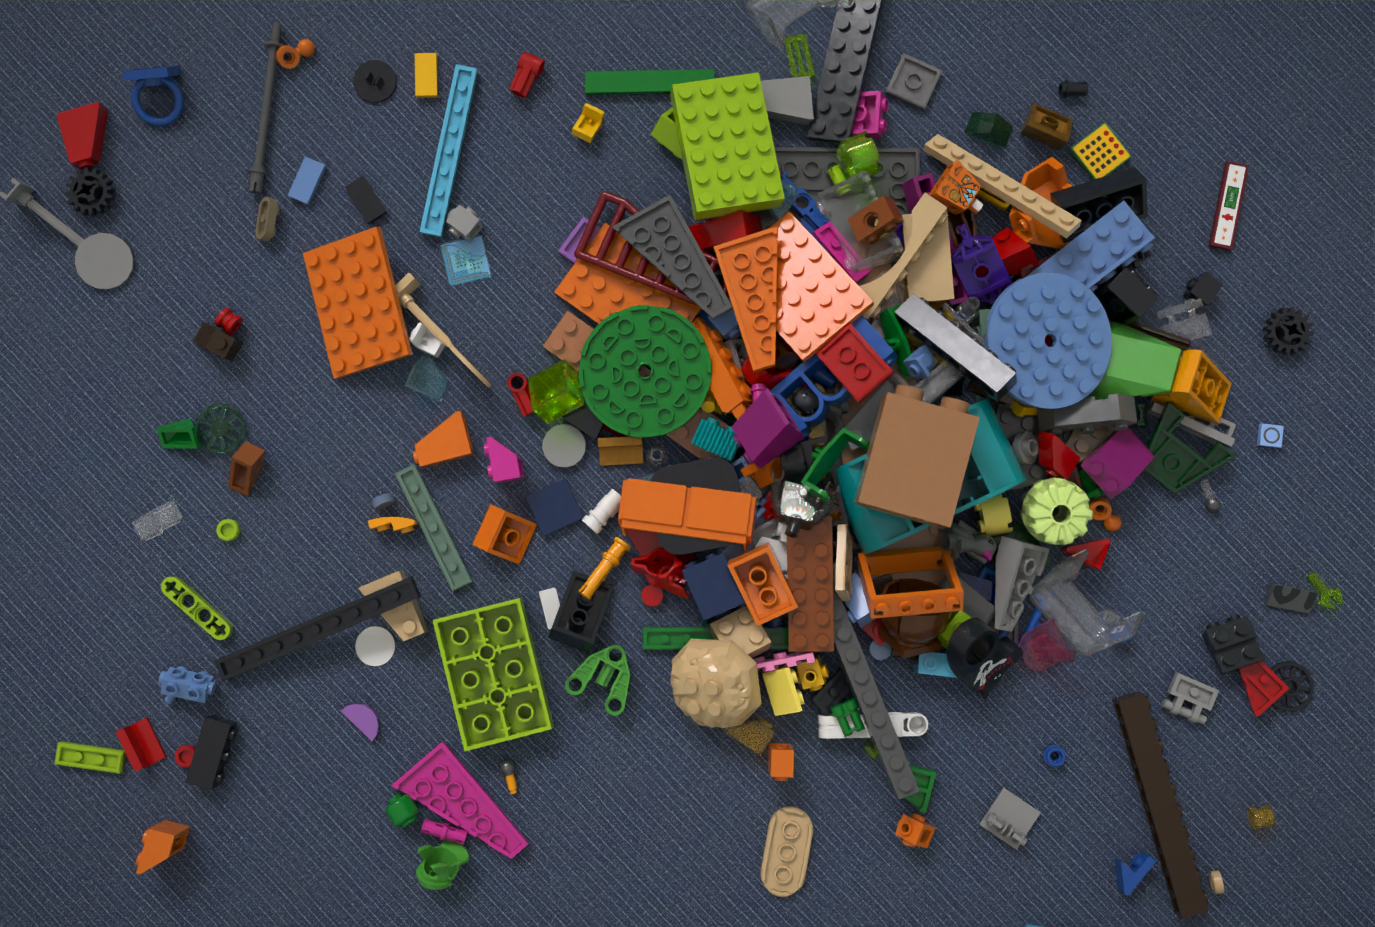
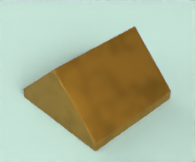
(1047, 126)

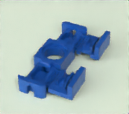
(813, 217)

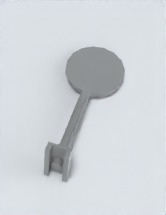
(100, 259)

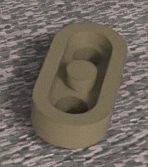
(266, 219)

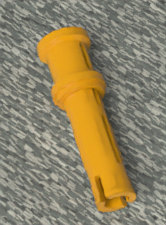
(610, 560)

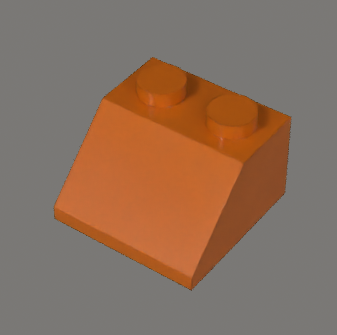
(504, 534)

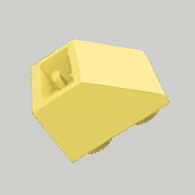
(782, 690)

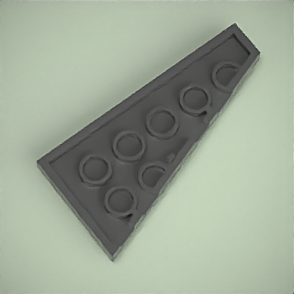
(668, 244)

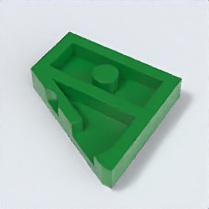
(925, 780)

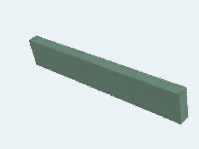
(433, 527)

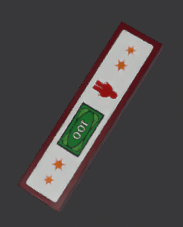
(1228, 206)

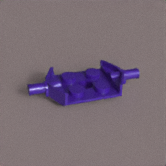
(977, 252)

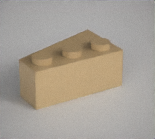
(405, 619)

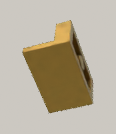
(620, 451)

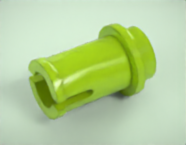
(836, 174)

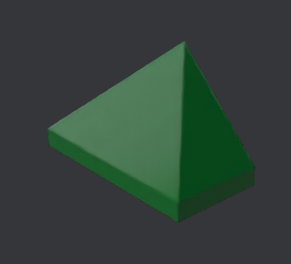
(178, 435)

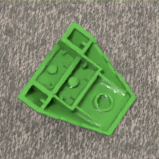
(1137, 365)

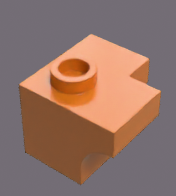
(763, 475)

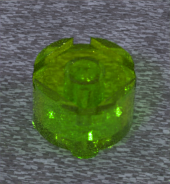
(859, 155)

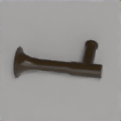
(786, 359)

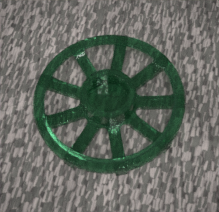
(220, 427)

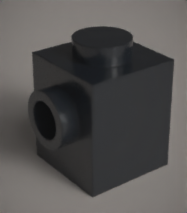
(1202, 287)

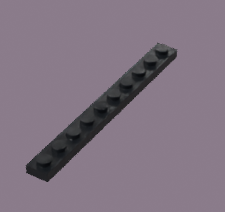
(317, 628)

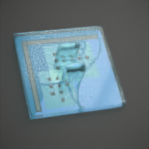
(465, 260)

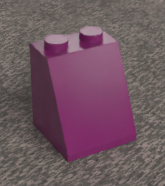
(766, 429)
(1117, 461)

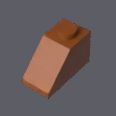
(245, 468)

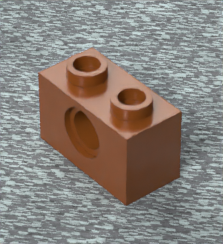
(863, 221)

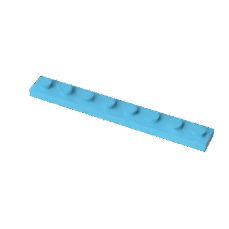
(448, 151)

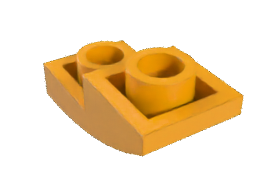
(399, 524)

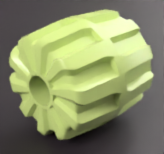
(1070, 515)

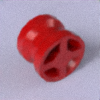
(228, 321)

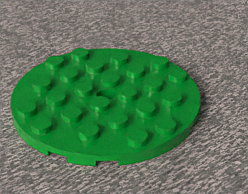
(652, 403)

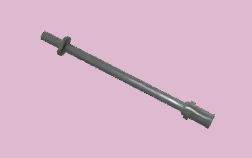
(258, 170)

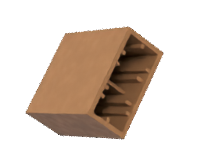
(917, 457)

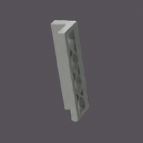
(1198, 429)

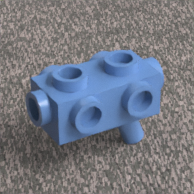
(186, 685)

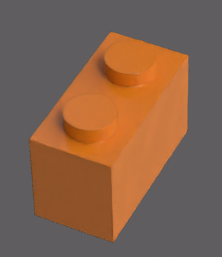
(780, 761)

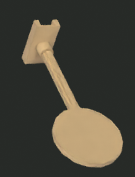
(405, 288)

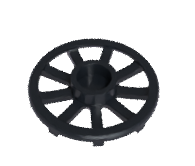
(1294, 685)

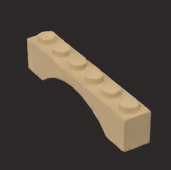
(925, 217)

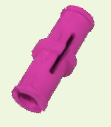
(444, 831)

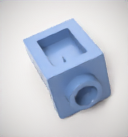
(920, 363)

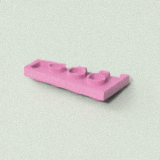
(782, 658)

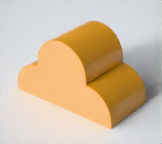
(1197, 388)

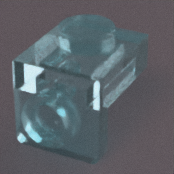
(790, 198)

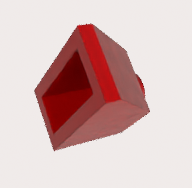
(1056, 456)

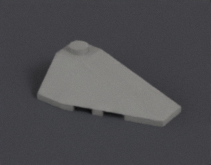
(1015, 572)

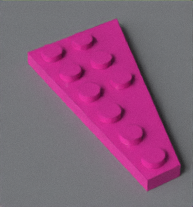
(454, 794)

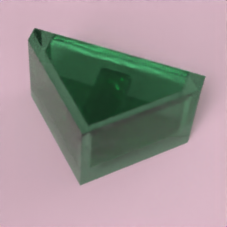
(989, 127)

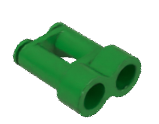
(844, 709)

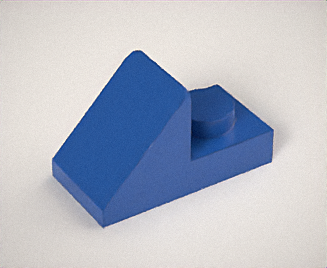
(1130, 877)

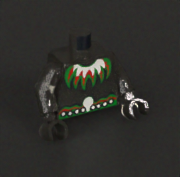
(797, 506)

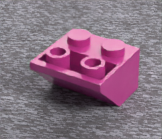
(505, 464)

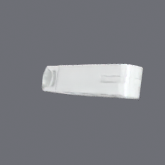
(904, 724)

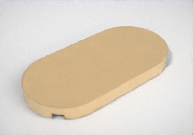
(786, 851)

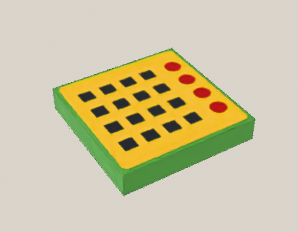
(1100, 152)

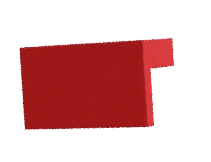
(141, 744)

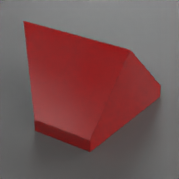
(1097, 552)

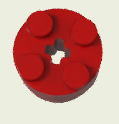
(769, 376)

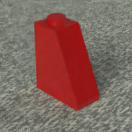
(83, 133)

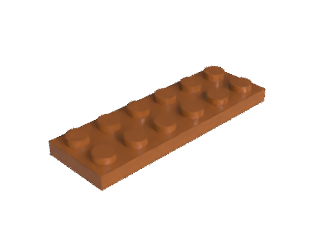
(812, 587)

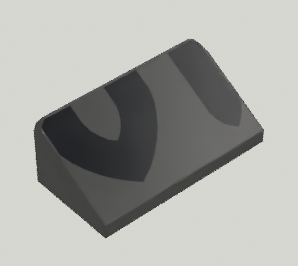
(1290, 598)

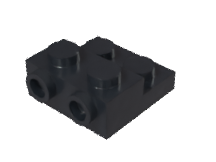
(1233, 644)

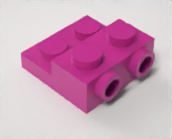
(871, 115)

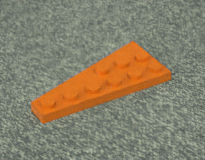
(751, 282)

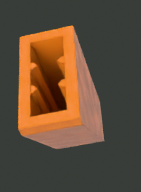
(445, 442)

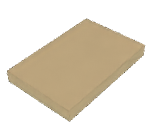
(844, 563)

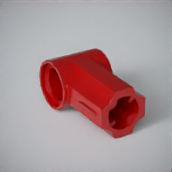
(528, 70)
(521, 395)

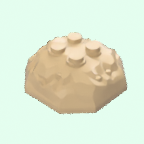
(715, 683)

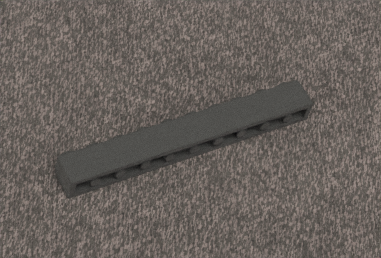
(871, 704)

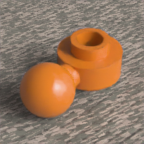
(305, 48)
(1111, 521)

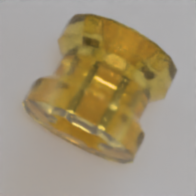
(1261, 817)

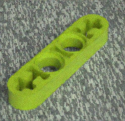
(195, 610)

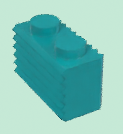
(715, 438)

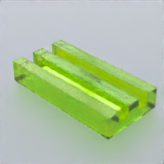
(802, 37)

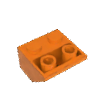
(161, 843)

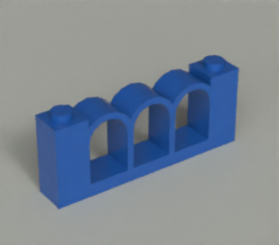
(813, 364)

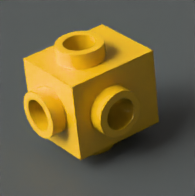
(817, 668)

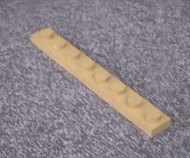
(1005, 187)

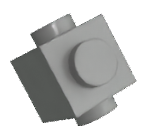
(464, 223)

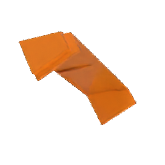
(687, 511)

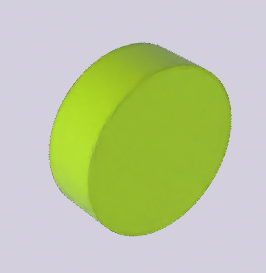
(228, 530)

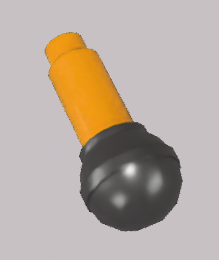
(507, 768)

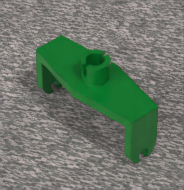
(896, 338)
(826, 459)

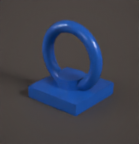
(154, 77)

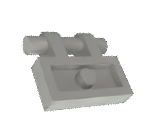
(1192, 691)

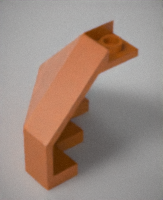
(1043, 180)

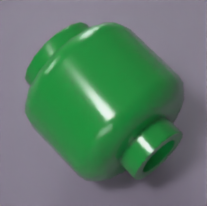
(402, 810)

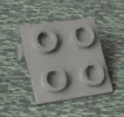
(1010, 818)

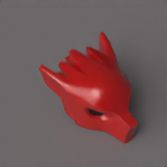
(664, 572)

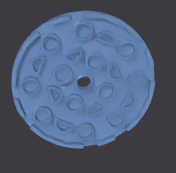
(1079, 332)

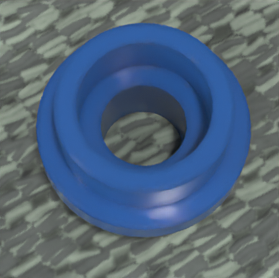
(1061, 756)

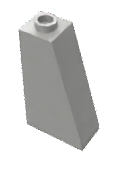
(789, 99)

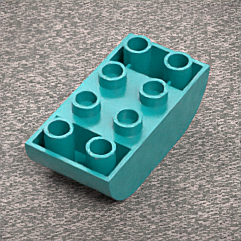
(989, 472)

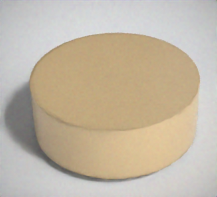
(1216, 882)

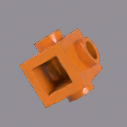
(914, 830)

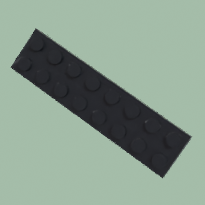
(845, 70)

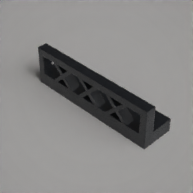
(808, 448)

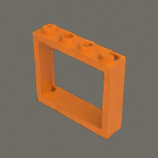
(911, 602)

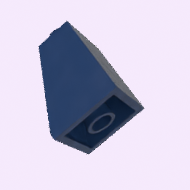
(712, 588)

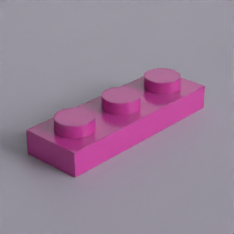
(827, 238)

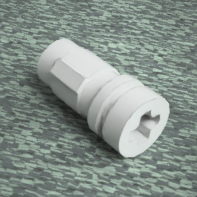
(605, 509)

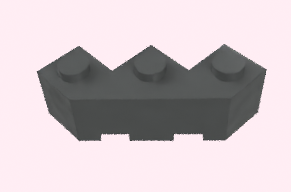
(1089, 415)

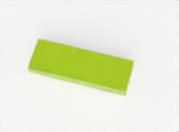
(90, 757)

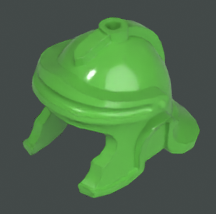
(440, 864)

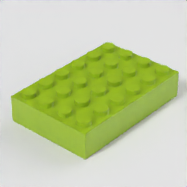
(726, 146)
(493, 674)

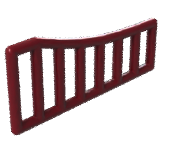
(618, 268)

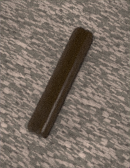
(1172, 339)

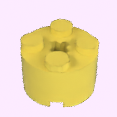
(994, 516)

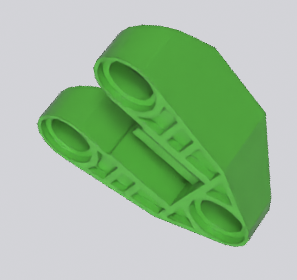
(587, 668)

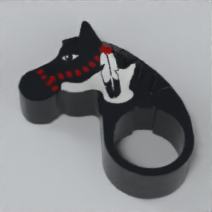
(979, 656)

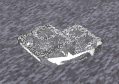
(157, 520)

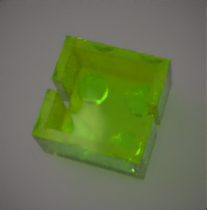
(555, 391)

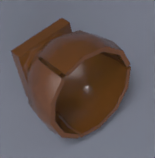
(913, 633)

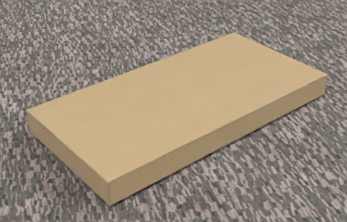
(932, 272)

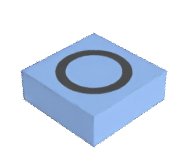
(1270, 435)

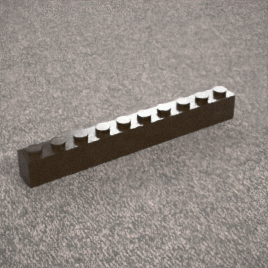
(1160, 804)

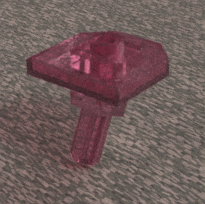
(1045, 647)

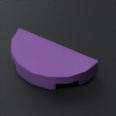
(363, 718)

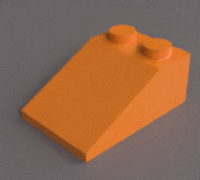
(762, 583)

